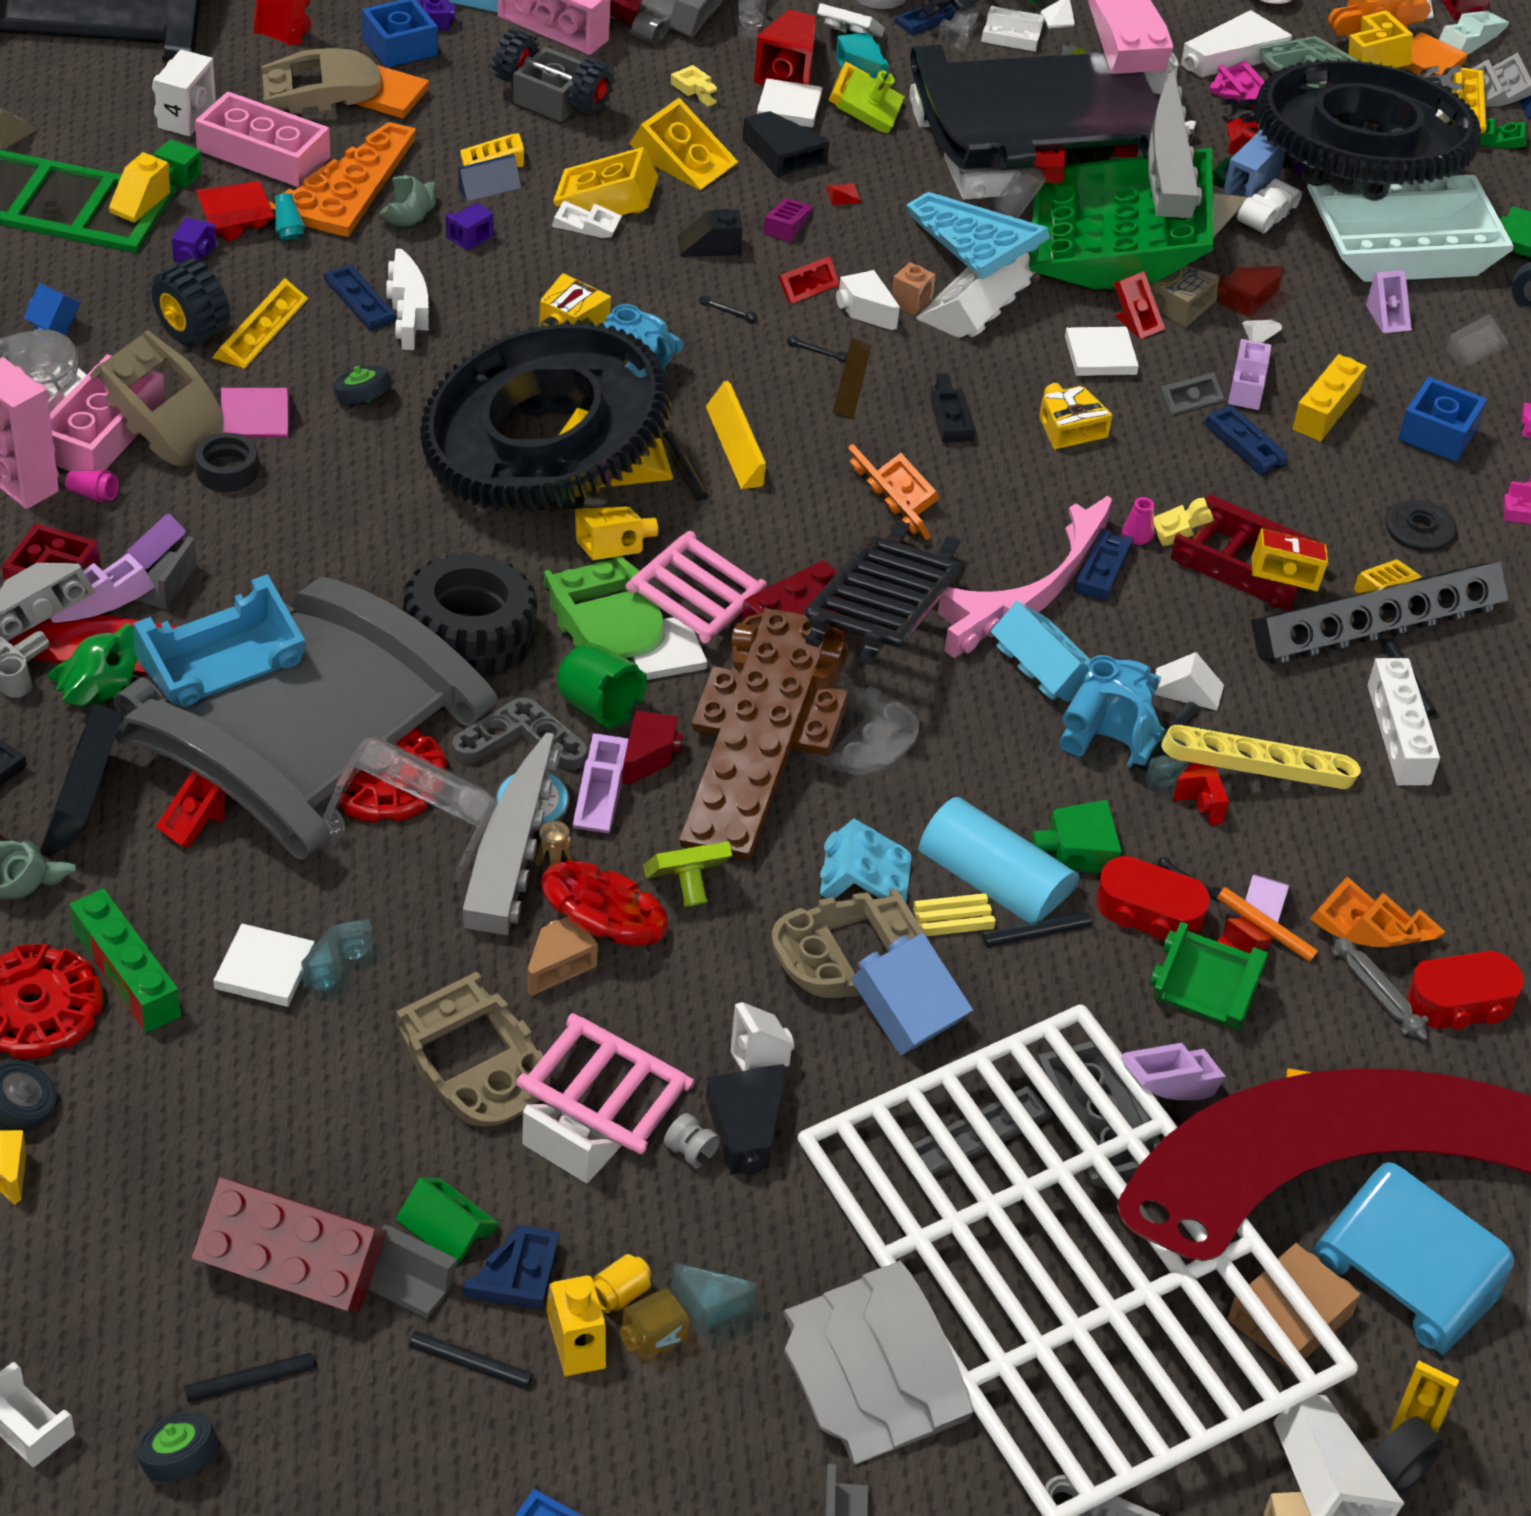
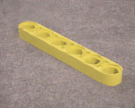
(1261, 760)

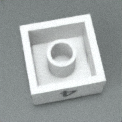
(184, 91)

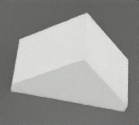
(1190, 681)

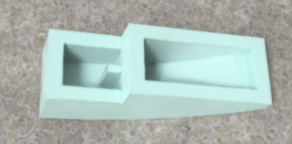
(1473, 30)

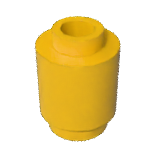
(622, 1282)

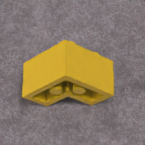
(1382, 41)

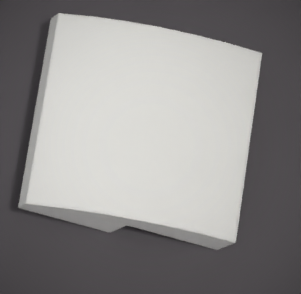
(1013, 28)

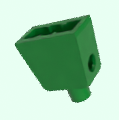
(1080, 836)

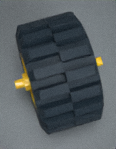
(190, 302)

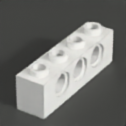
(1403, 721)

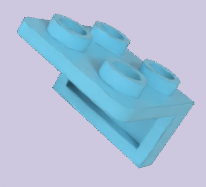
(864, 858)

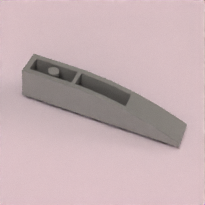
(1171, 157)
(509, 844)

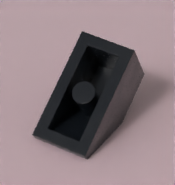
(713, 235)

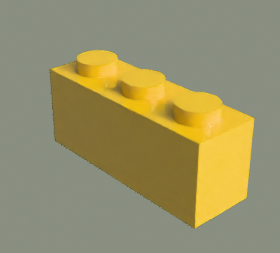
(1329, 397)

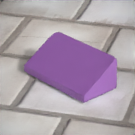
(156, 541)

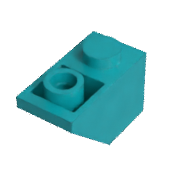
(862, 53)

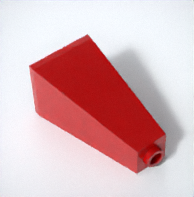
(786, 49)

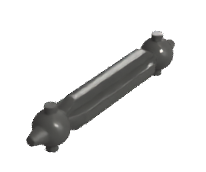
(1381, 988)

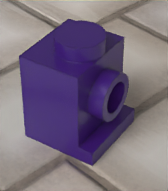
(439, 11)
(469, 226)
(193, 240)

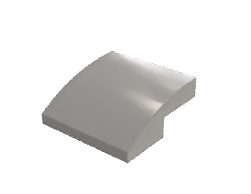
(1505, 81)

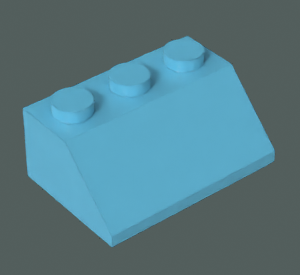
(1042, 651)

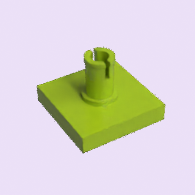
(871, 100)
(687, 865)

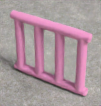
(673, 555)
(602, 1120)

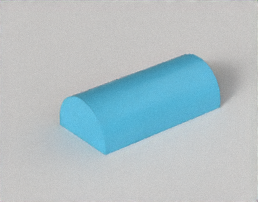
(997, 861)

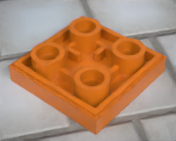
(1432, 52)
(397, 93)

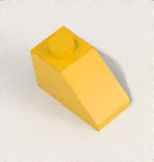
(140, 187)

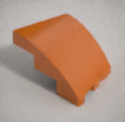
(1371, 922)

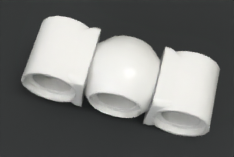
(1269, 205)

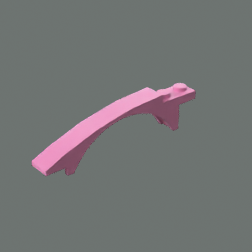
(977, 613)

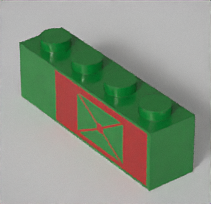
(125, 960)

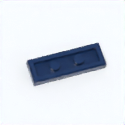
(916, 20)
(360, 297)

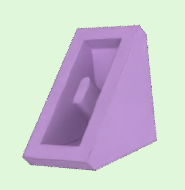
(1389, 301)
(1267, 896)

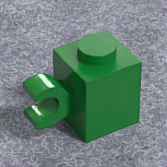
(183, 162)

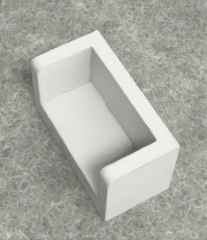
(27, 1421)

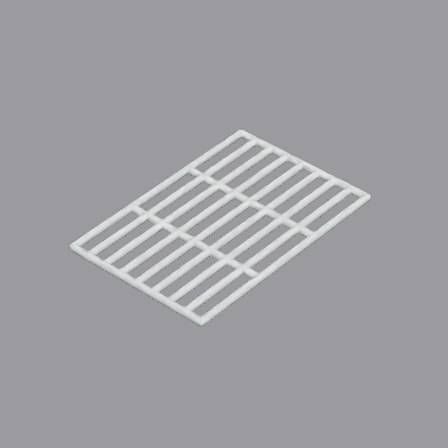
(1109, 1310)

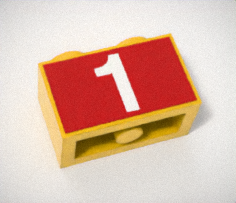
(1289, 559)

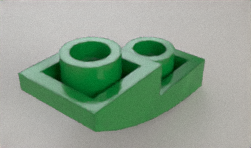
(1506, 136)

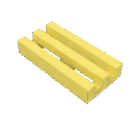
(953, 910)

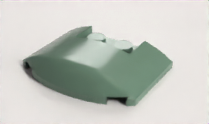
(1300, 50)

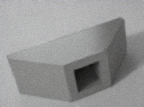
(40, 594)

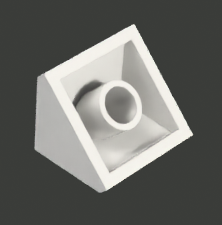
(566, 1141)

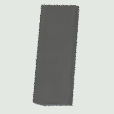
(1088, 1112)

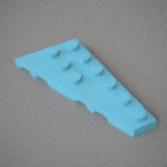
(974, 234)

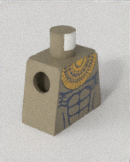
(1185, 294)

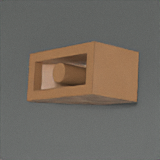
(560, 955)

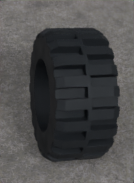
(478, 587)

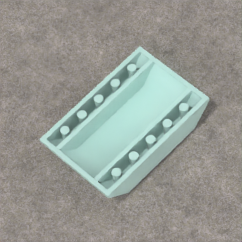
(1416, 228)

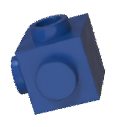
(51, 310)

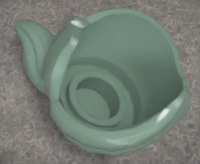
(411, 203)
(27, 869)

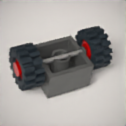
(551, 80)

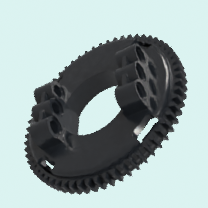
(1352, 151)
(545, 371)

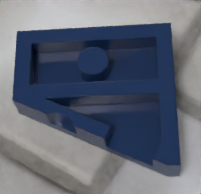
(517, 1270)

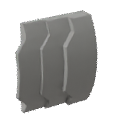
(876, 1364)

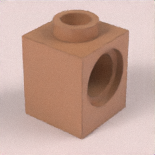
(913, 288)

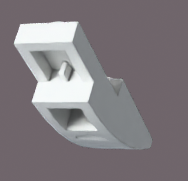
(408, 297)

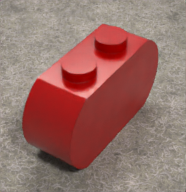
(1150, 897)
(1465, 989)

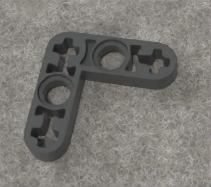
(515, 726)

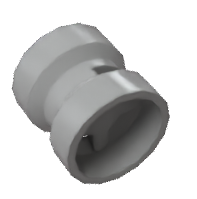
(690, 1139)

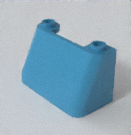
(220, 648)
(1419, 1254)

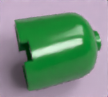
(601, 684)

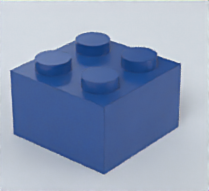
(399, 32)
(1442, 419)

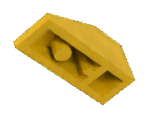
(1427, 1397)

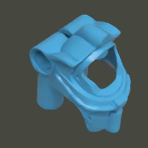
(648, 329)
(1115, 704)

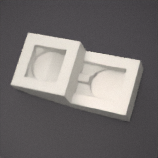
(597, 222)

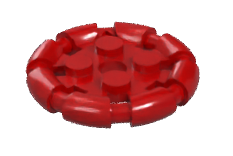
(373, 790)
(604, 903)
(24, 975)

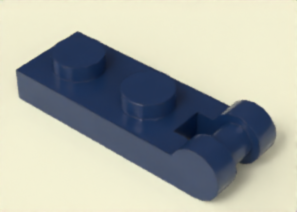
(1246, 439)
(1103, 564)

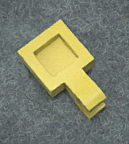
(694, 81)
(1181, 521)

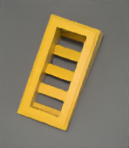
(494, 149)
(1384, 576)

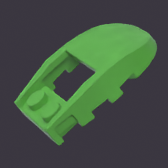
(618, 622)

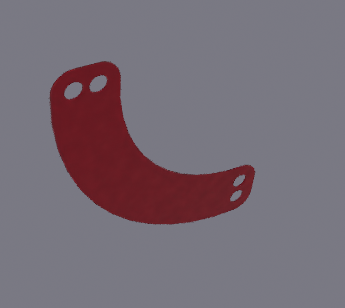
(1268, 1134)

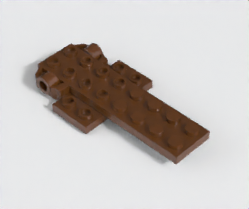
(760, 710)

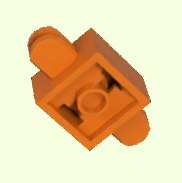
(1349, 19)

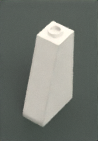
(1231, 44)
(1332, 1463)

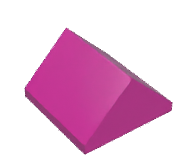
(255, 411)

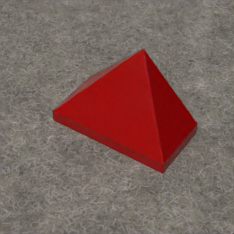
(809, 280)

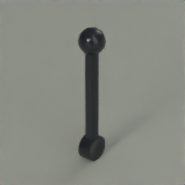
(750, 317)
(793, 341)
(1165, 862)

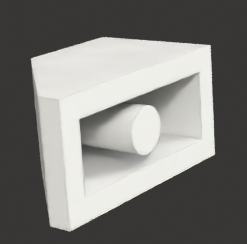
(868, 300)
(759, 1039)

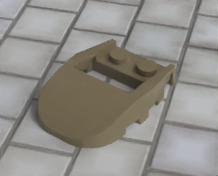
(345, 78)
(179, 422)
(812, 954)
(489, 1090)

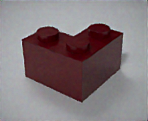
(51, 545)

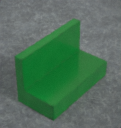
(444, 1217)

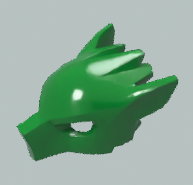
(97, 668)

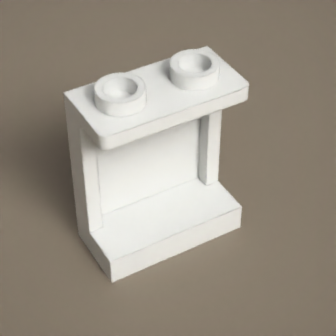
(980, 181)

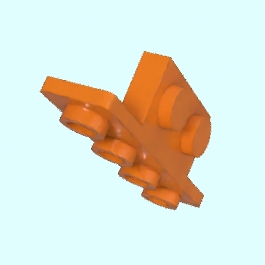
(901, 484)

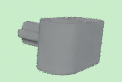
(14, 671)

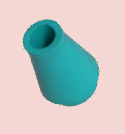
(288, 219)

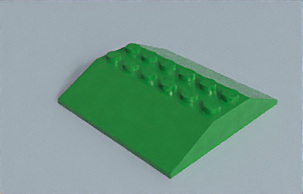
(1108, 227)

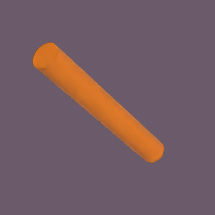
(1267, 924)

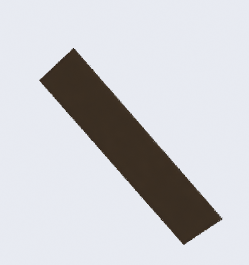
(852, 378)

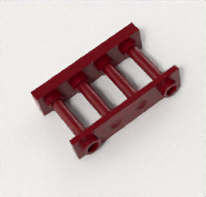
(1244, 529)

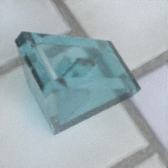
(711, 1297)

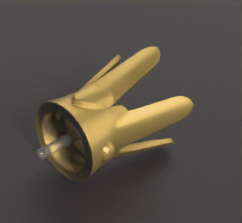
(554, 838)

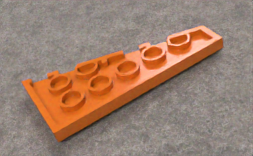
(343, 190)

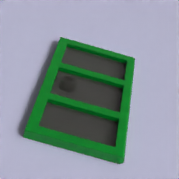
(69, 202)

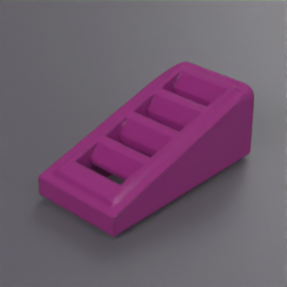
(786, 219)

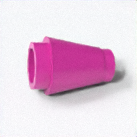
(93, 484)
(1140, 521)

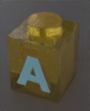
(654, 1324)

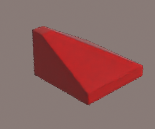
(842, 194)

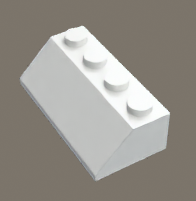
(973, 301)

